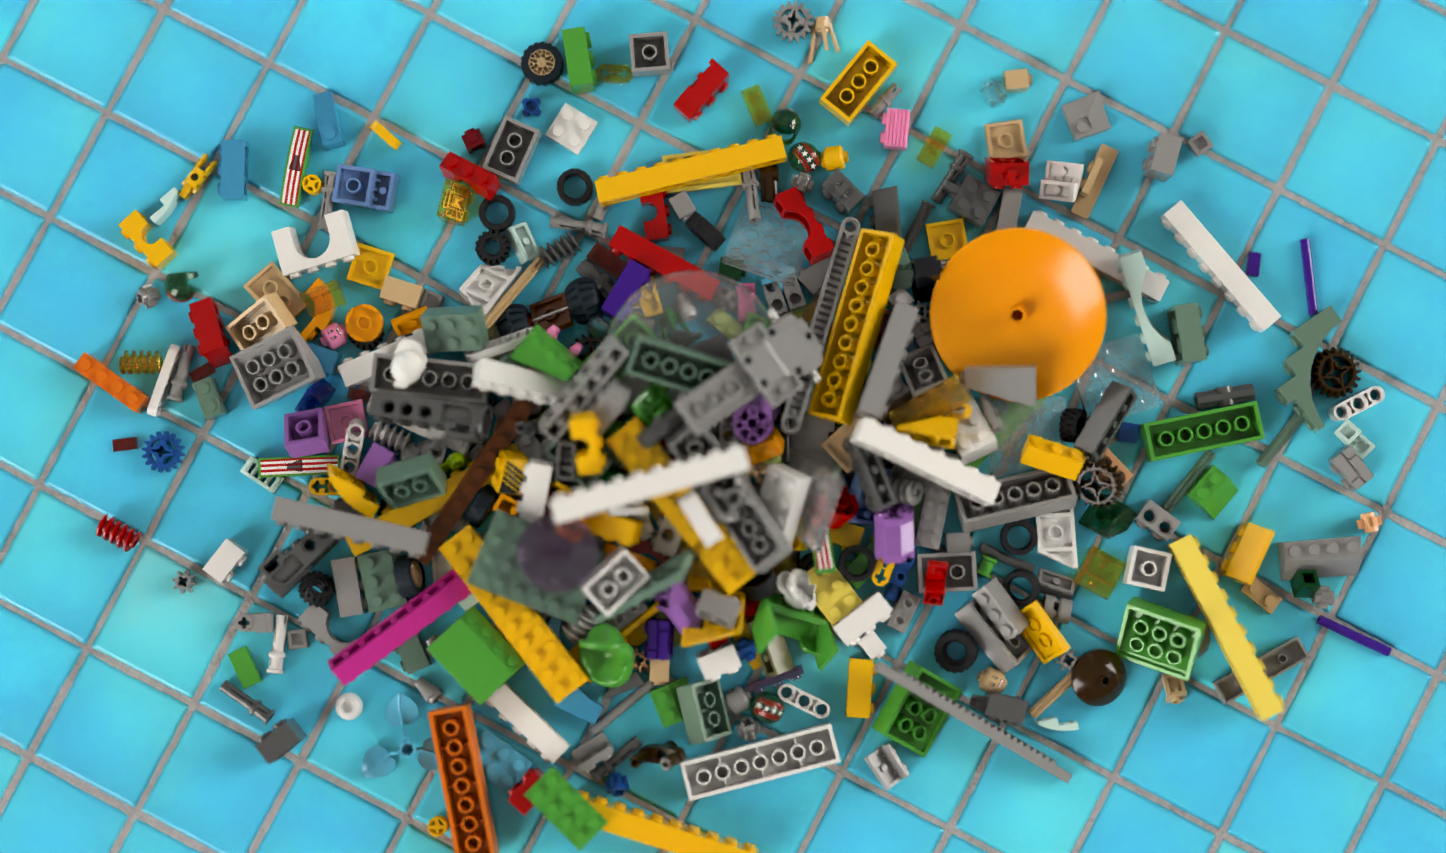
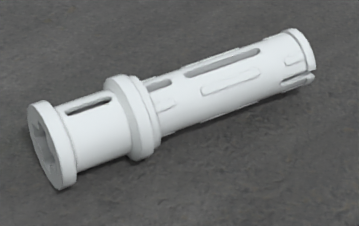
(277, 653)

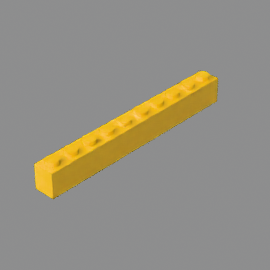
(691, 170)
(417, 512)

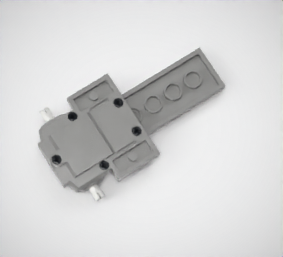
(766, 364)

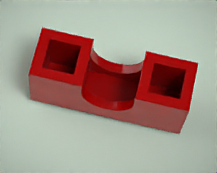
(459, 169)
(657, 229)

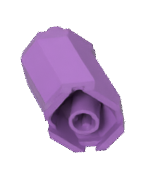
(754, 420)
(894, 533)
(679, 606)

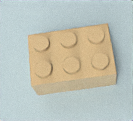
(260, 321)

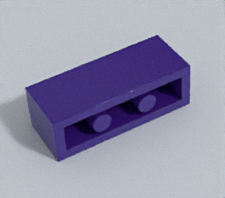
(629, 282)

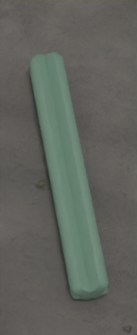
(1280, 440)
(1188, 481)

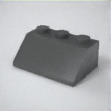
(885, 210)

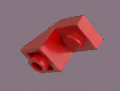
(935, 582)

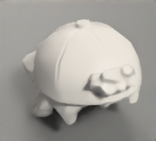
(408, 363)
(797, 589)

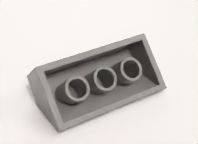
(1327, 556)
(1002, 653)

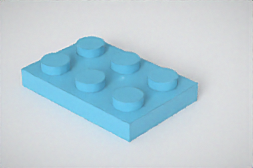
(501, 761)

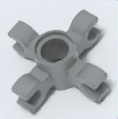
(740, 482)

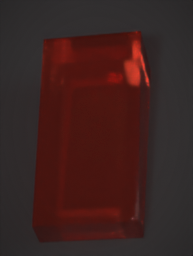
(202, 372)
(356, 394)
(125, 444)

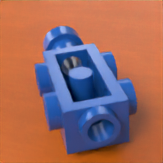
(895, 584)

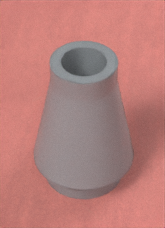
(428, 690)

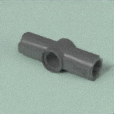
(603, 280)
(1224, 396)
(662, 427)

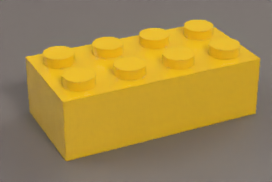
(858, 83)

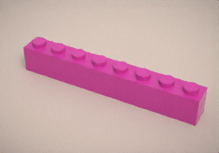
(398, 627)

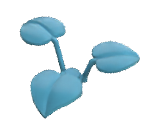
(378, 761)

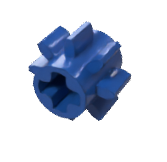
(746, 649)
(616, 784)

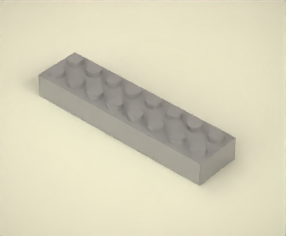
(933, 514)
(1275, 661)

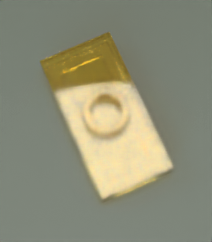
(933, 147)

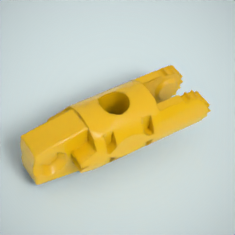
(191, 185)

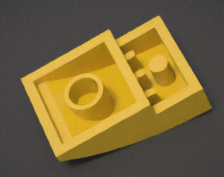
(353, 491)

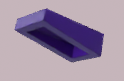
(1253, 264)

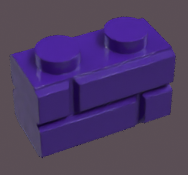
(659, 639)

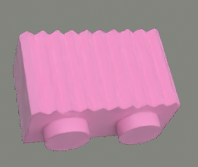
(896, 129)

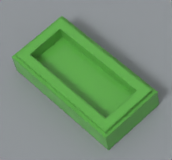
(245, 667)

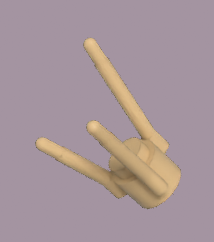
(822, 27)

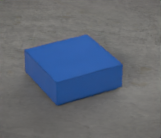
(1128, 432)

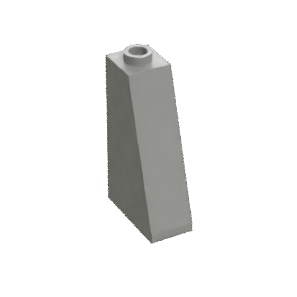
(1004, 381)

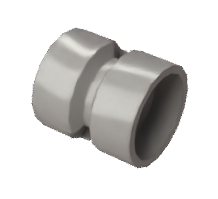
(1063, 608)

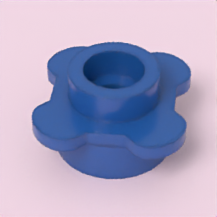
(531, 102)

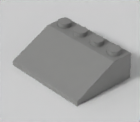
(276, 367)

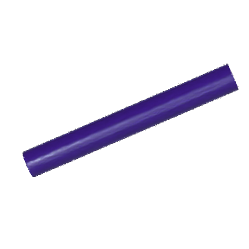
(1309, 277)
(1353, 635)

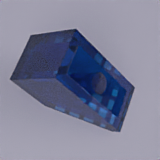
(316, 396)

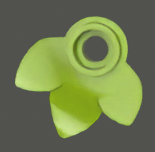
(454, 462)

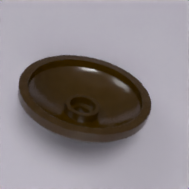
(1089, 673)

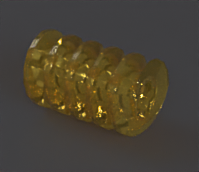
(140, 363)

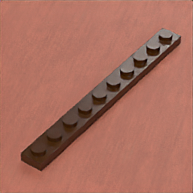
(475, 477)

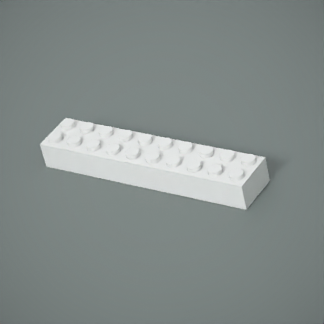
(648, 485)

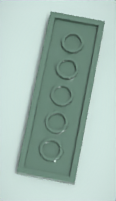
(661, 579)

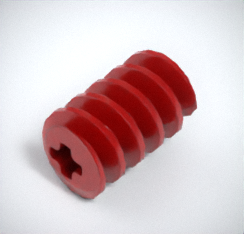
(116, 534)

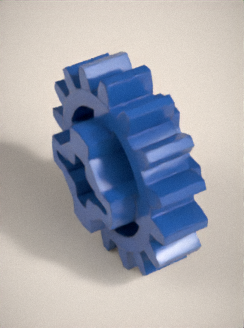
(164, 444)

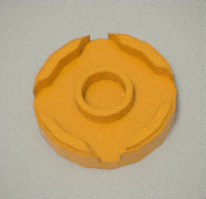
(364, 323)

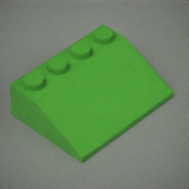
(1160, 638)
(476, 655)
(911, 718)

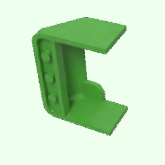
(806, 626)

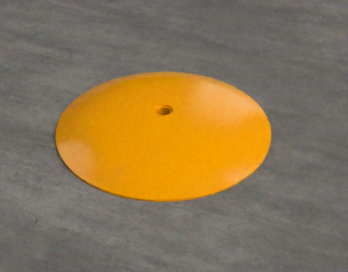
(1025, 273)

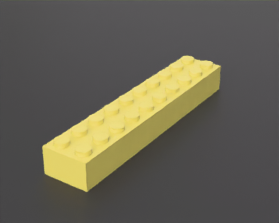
(1225, 628)

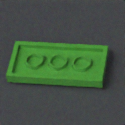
(565, 808)

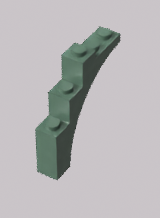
(1299, 365)

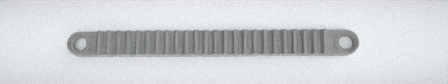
(824, 315)
(973, 720)

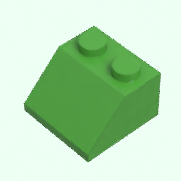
(1212, 491)
(667, 702)

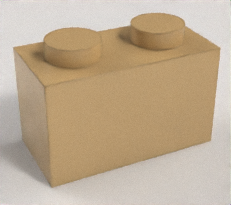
(401, 293)

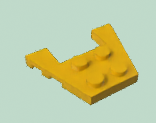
(711, 630)

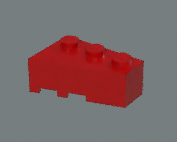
(702, 92)

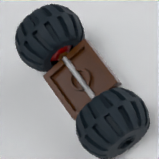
(579, 299)

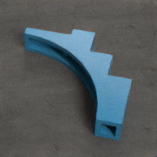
(578, 701)

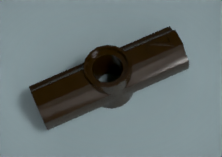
(768, 177)

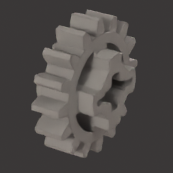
(785, 20)

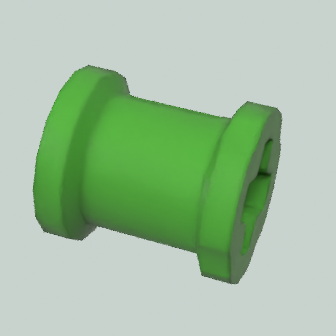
(986, 566)

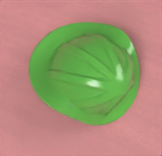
(606, 656)

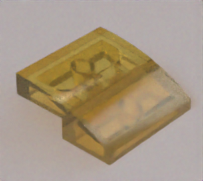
(1099, 572)

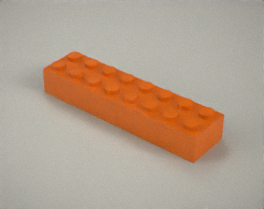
(463, 779)

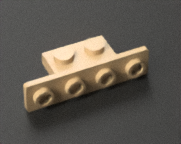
(1094, 181)

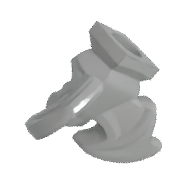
(437, 450)

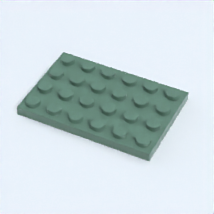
(500, 573)

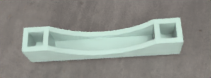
(1134, 269)

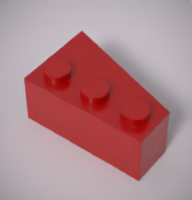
(210, 332)

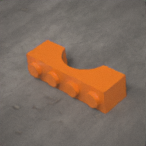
(112, 383)

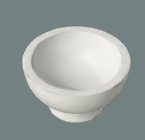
(349, 706)

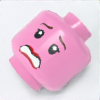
(334, 336)

